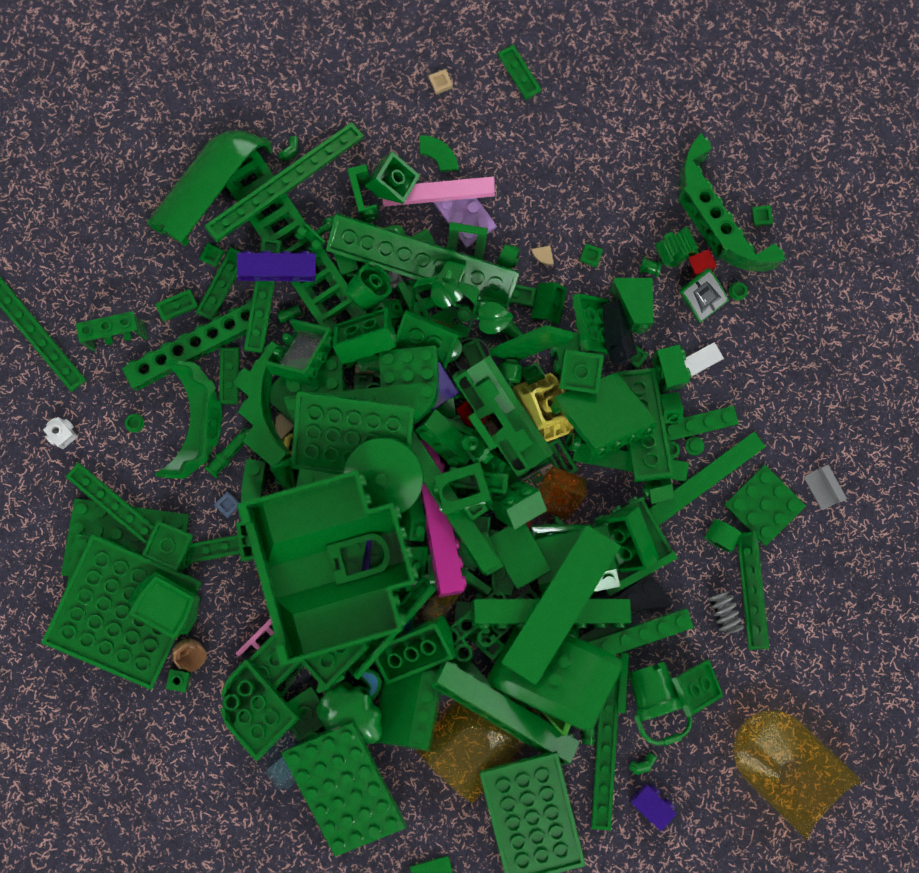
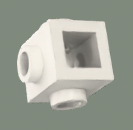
(60, 432)

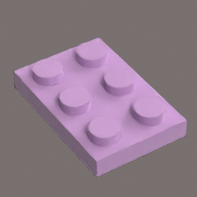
(466, 212)

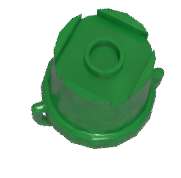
(656, 697)

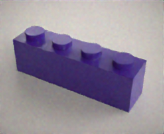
(276, 266)

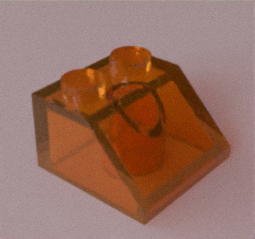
(562, 492)

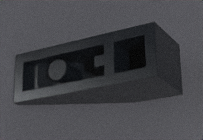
(617, 333)

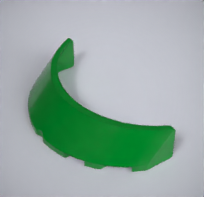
(204, 421)

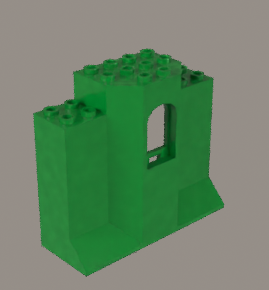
(295, 552)

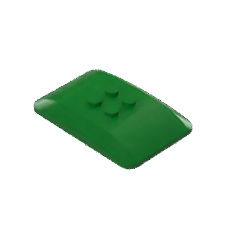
(571, 685)

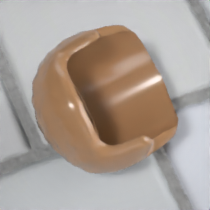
(189, 654)

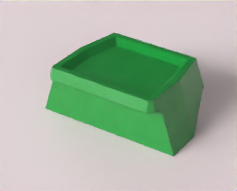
(164, 605)

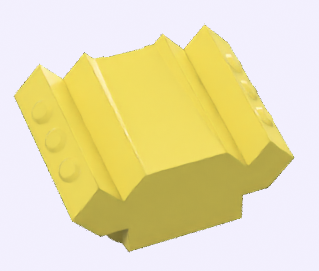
(537, 403)

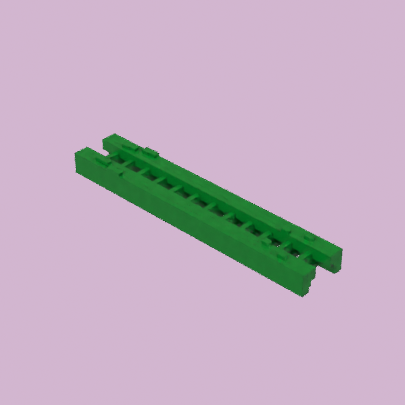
(287, 210)

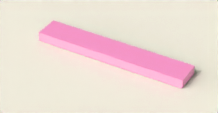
(449, 191)

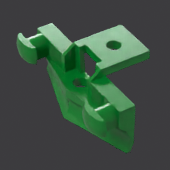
(489, 393)

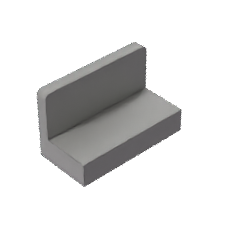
(824, 487)

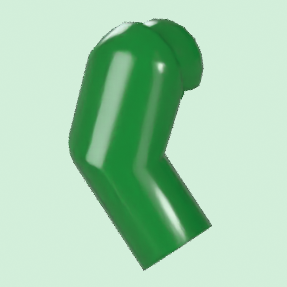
(291, 151)
(643, 767)

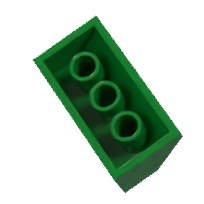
(417, 650)

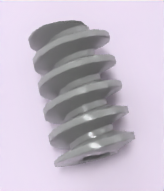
(726, 614)

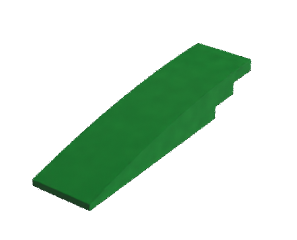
(561, 605)

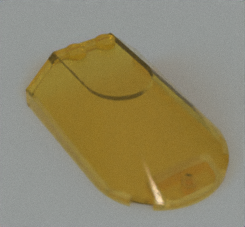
(466, 745)
(790, 768)

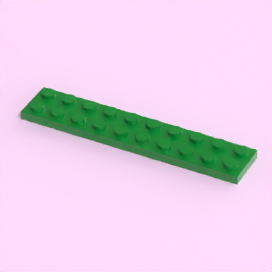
(417, 257)

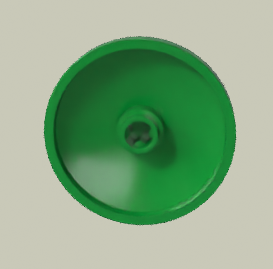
(390, 472)

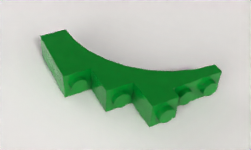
(256, 409)

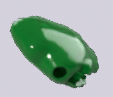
(348, 703)

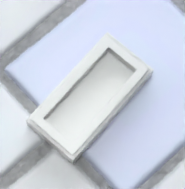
(703, 359)

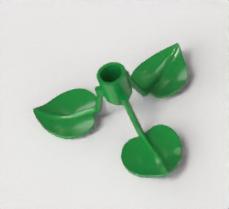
(492, 315)

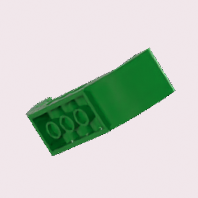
(714, 221)

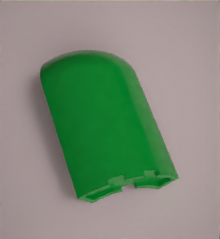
(203, 183)

